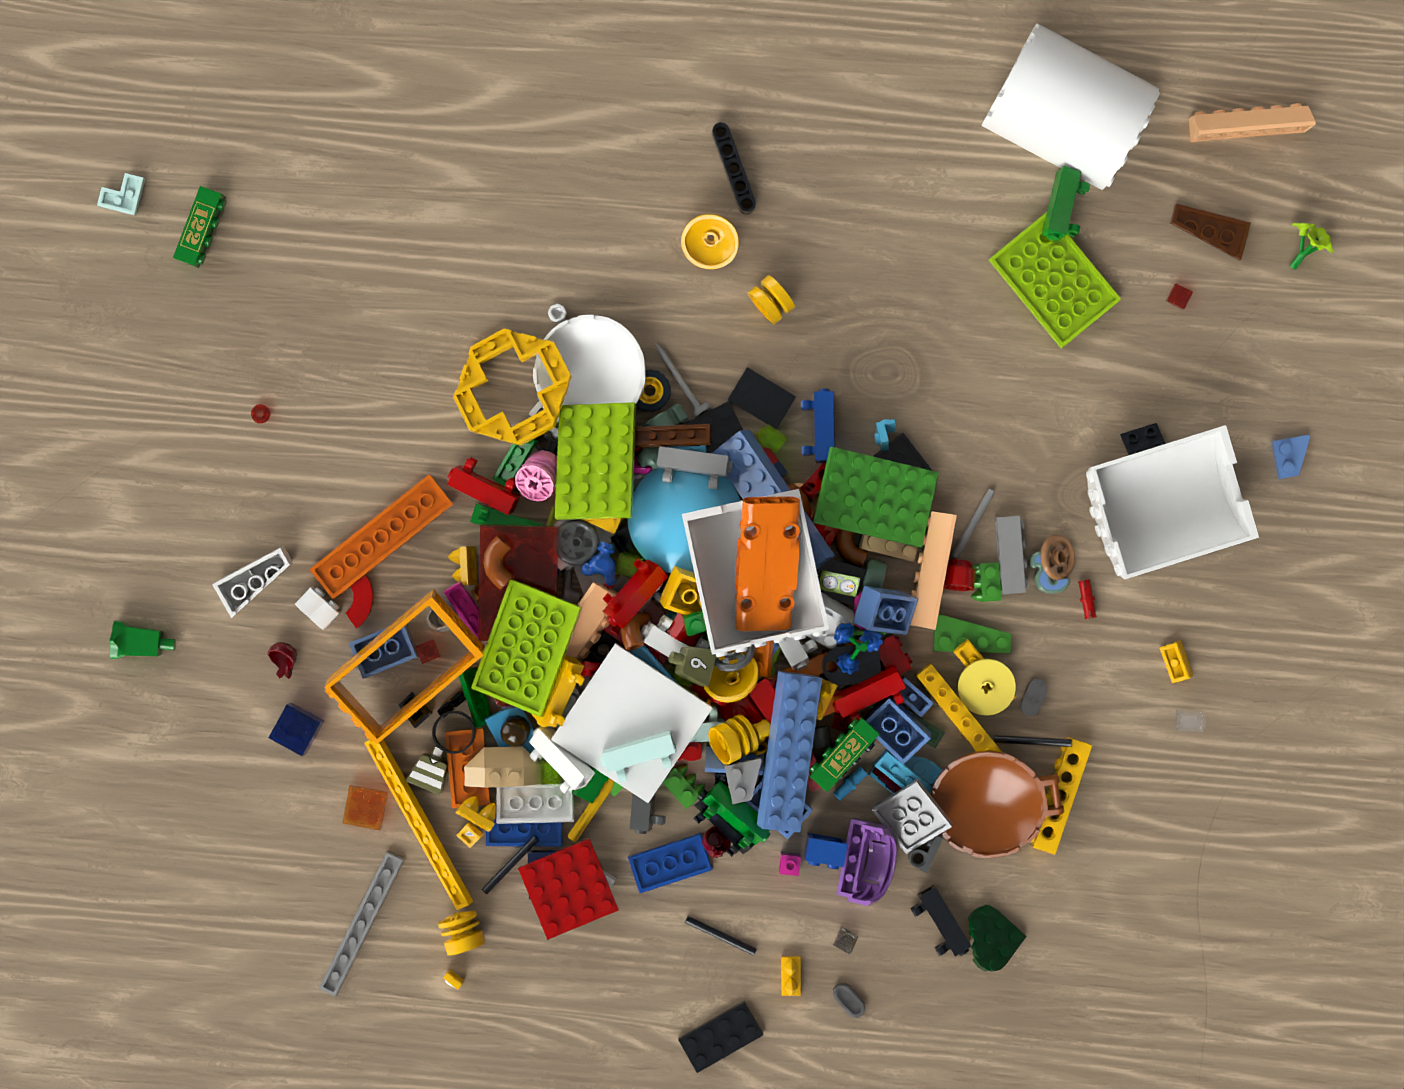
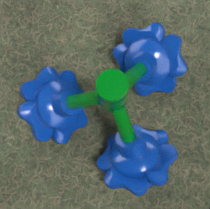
(870, 642)

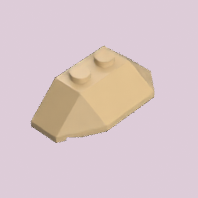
(502, 768)

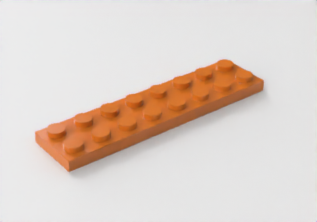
(381, 536)

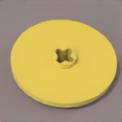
(992, 700)

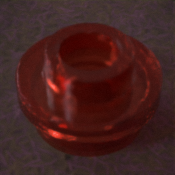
(266, 414)

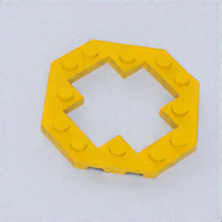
(550, 397)

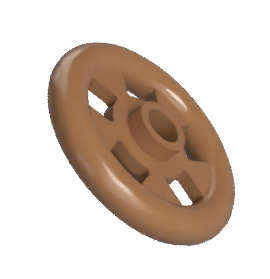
(1057, 557)

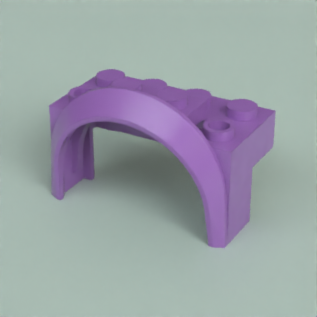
(879, 865)

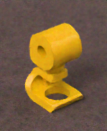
(762, 730)

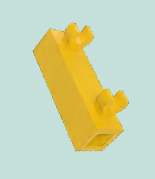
(566, 680)

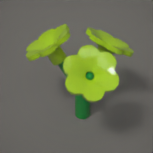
(1318, 239)

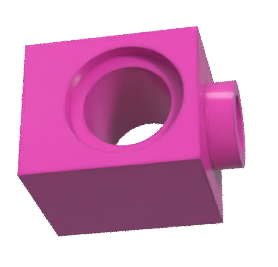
(789, 863)

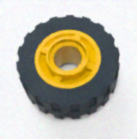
(662, 392)

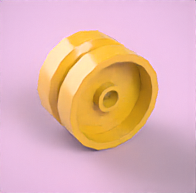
(771, 299)

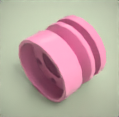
(537, 476)

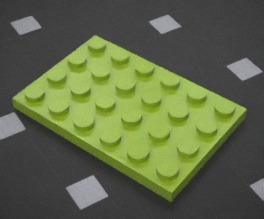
(1054, 282)
(595, 461)
(526, 647)

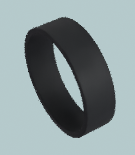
(435, 738)

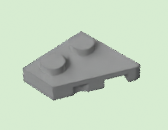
(742, 779)

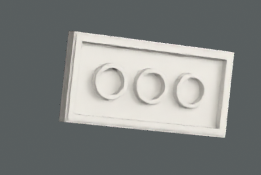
(534, 804)

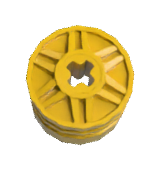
(733, 739)
(461, 930)

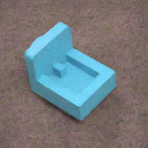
(882, 428)

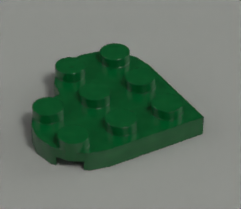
(993, 937)

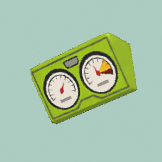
(839, 583)

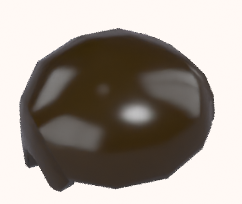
(515, 731)

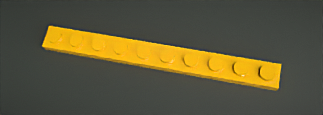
(419, 823)

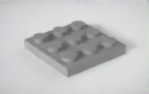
(912, 816)

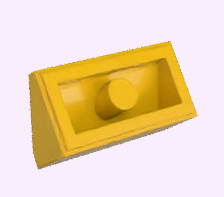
(1176, 661)

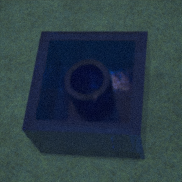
(296, 729)

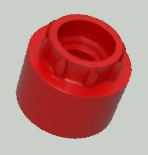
(959, 575)

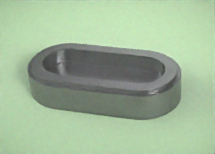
(1033, 697)
(848, 1000)

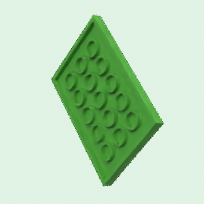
(875, 497)

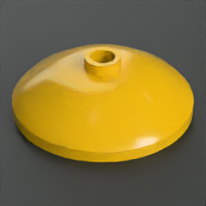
(710, 252)
(720, 684)

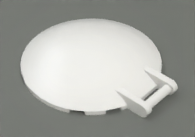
(602, 361)

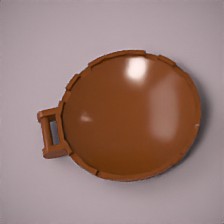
(993, 803)

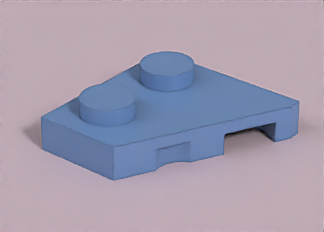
(1289, 455)

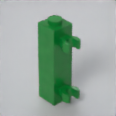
(1061, 204)
(490, 516)
(738, 815)

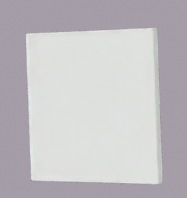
(627, 704)

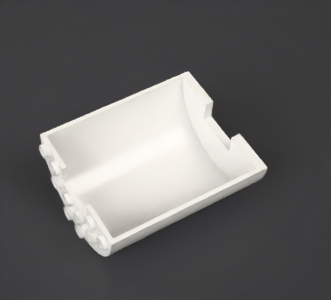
(1072, 107)
(1169, 503)
(713, 551)

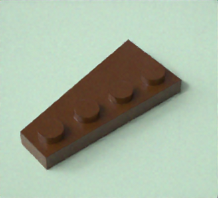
(1214, 229)

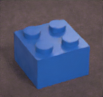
(825, 850)

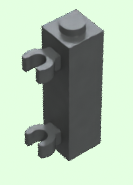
(643, 814)

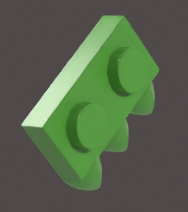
(988, 582)
(682, 787)

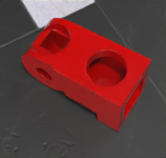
(814, 482)

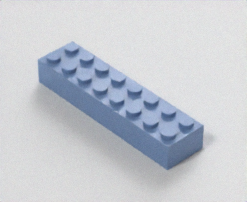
(757, 477)
(789, 751)

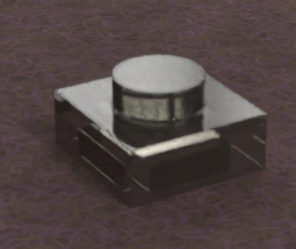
(845, 940)

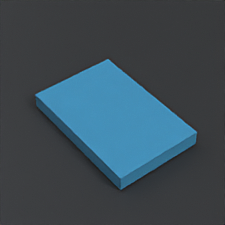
(496, 721)

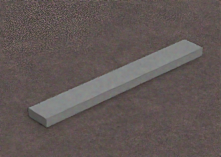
(361, 923)

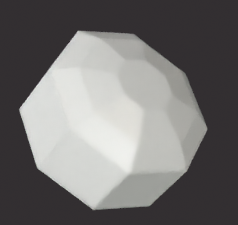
(557, 313)

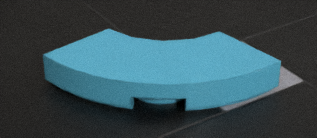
(924, 768)

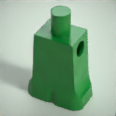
(137, 641)

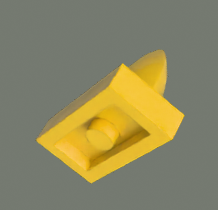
(467, 559)
(826, 693)
(484, 819)
(790, 975)

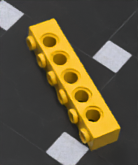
(955, 709)
(1076, 769)

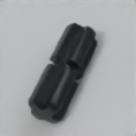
(455, 701)

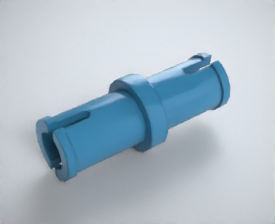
(850, 783)

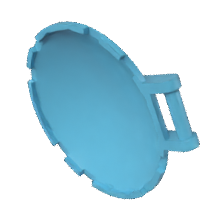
(658, 510)

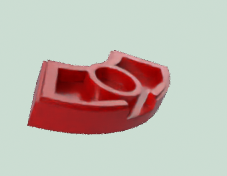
(362, 601)

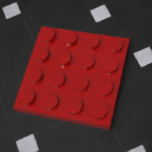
(568, 888)

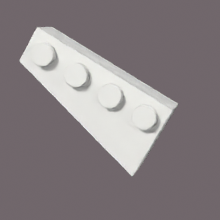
(245, 583)

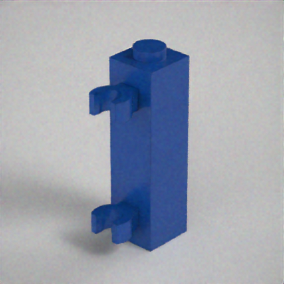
(824, 424)

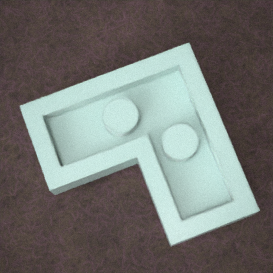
(126, 199)

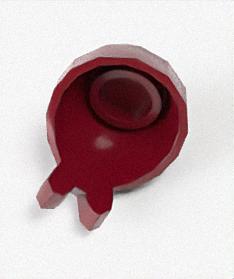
(284, 657)
(715, 842)

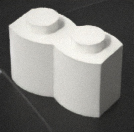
(318, 607)

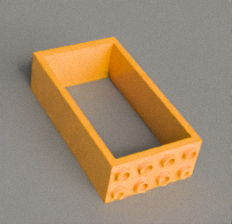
(359, 715)

